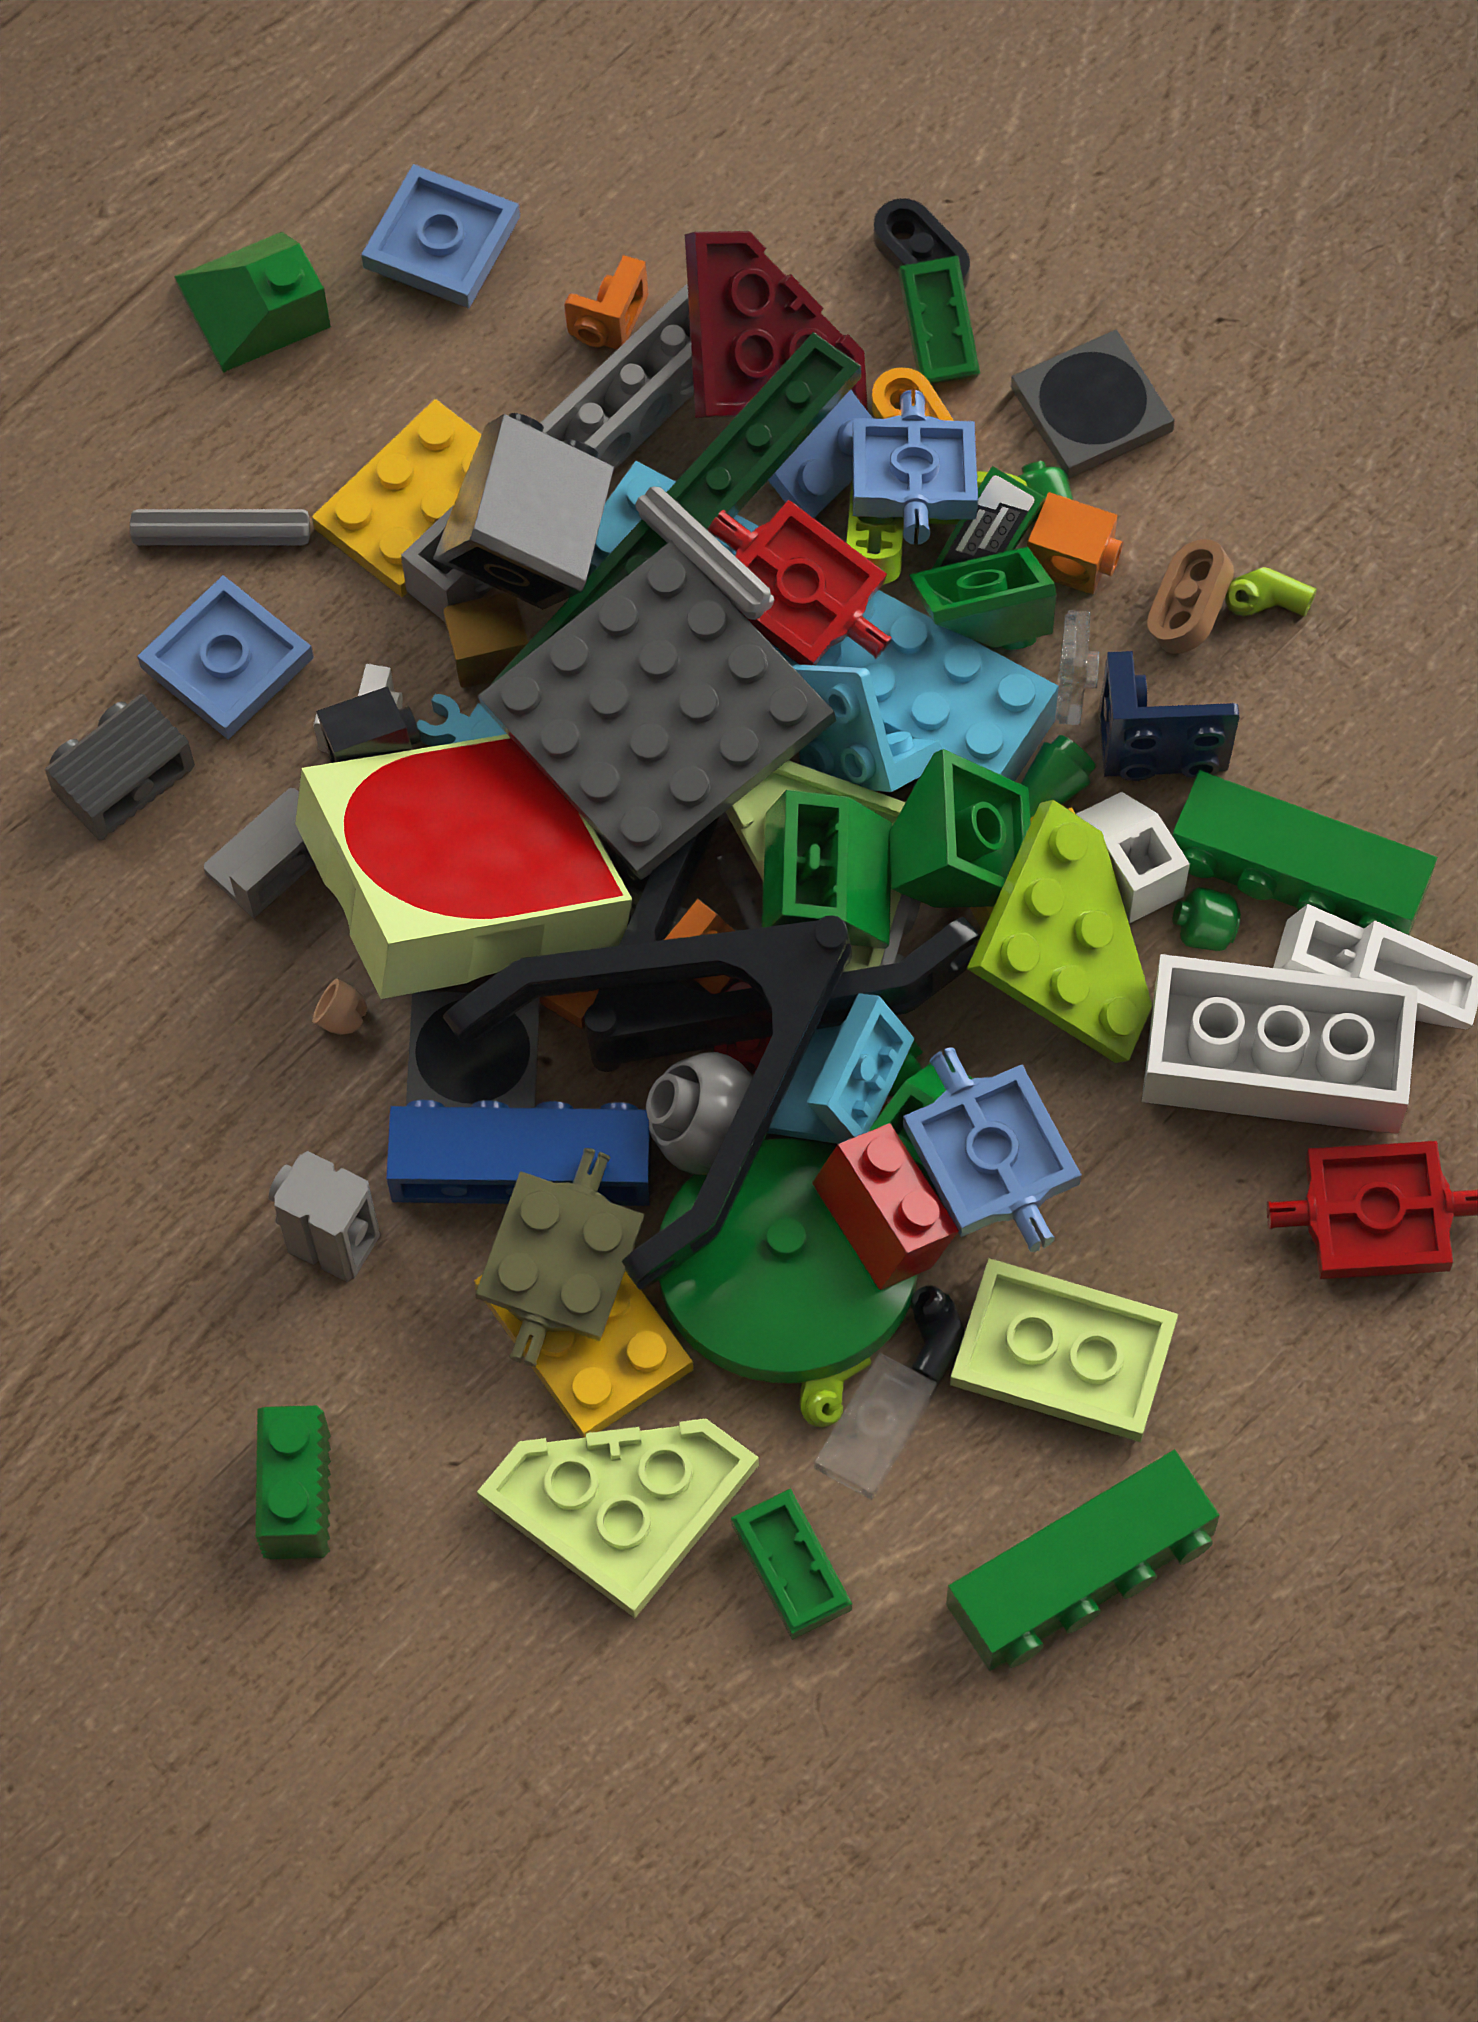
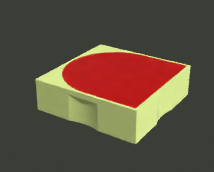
(457, 863)

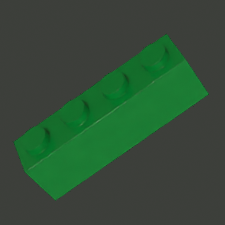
(1300, 856)
(1083, 1561)

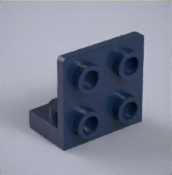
(1159, 739)

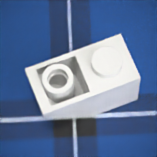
(1142, 854)

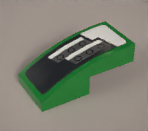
(1001, 521)

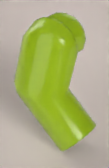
(1266, 589)
(822, 1398)

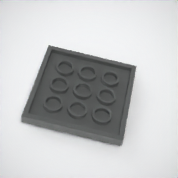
(656, 709)

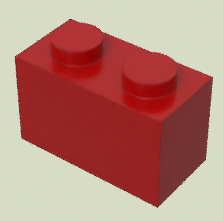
(885, 1206)

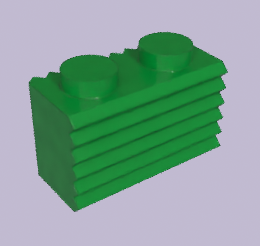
(292, 1482)

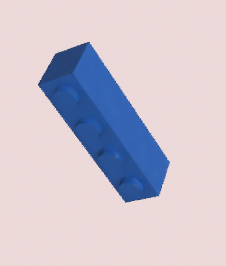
(482, 1148)

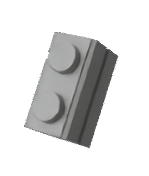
(325, 1215)

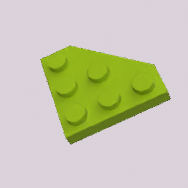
(1065, 937)

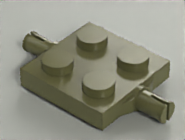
(559, 1256)

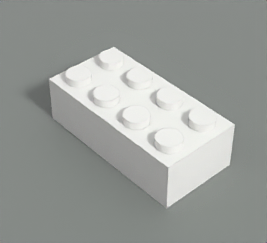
(1280, 1044)

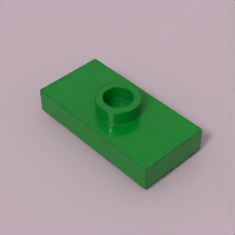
(939, 320)
(791, 1564)

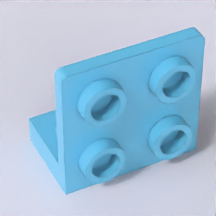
(857, 743)
(845, 1075)

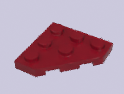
(747, 321)

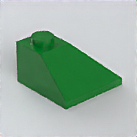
(255, 300)
(991, 598)
(958, 834)

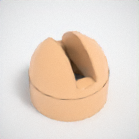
(340, 1008)

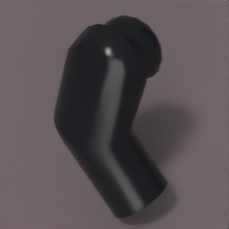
(940, 1331)

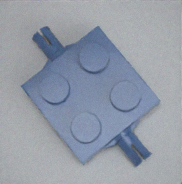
(914, 468)
(991, 1150)

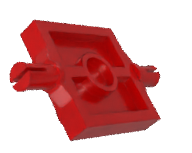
(815, 583)
(1377, 1209)

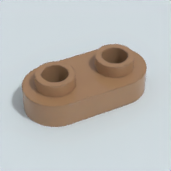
(1190, 596)

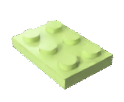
(1064, 1349)

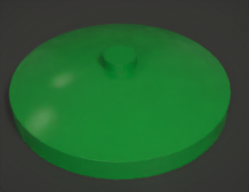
(780, 1282)

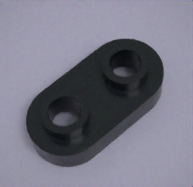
(928, 236)

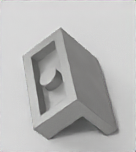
(262, 857)

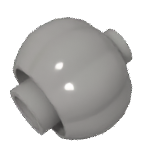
(695, 1107)

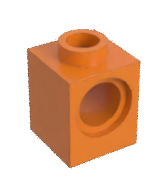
(1075, 542)

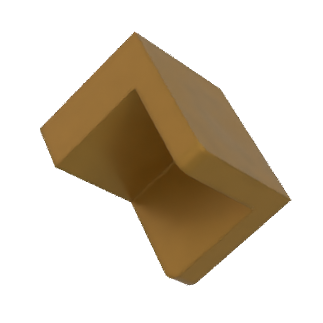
(484, 637)

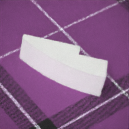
(1332, 946)

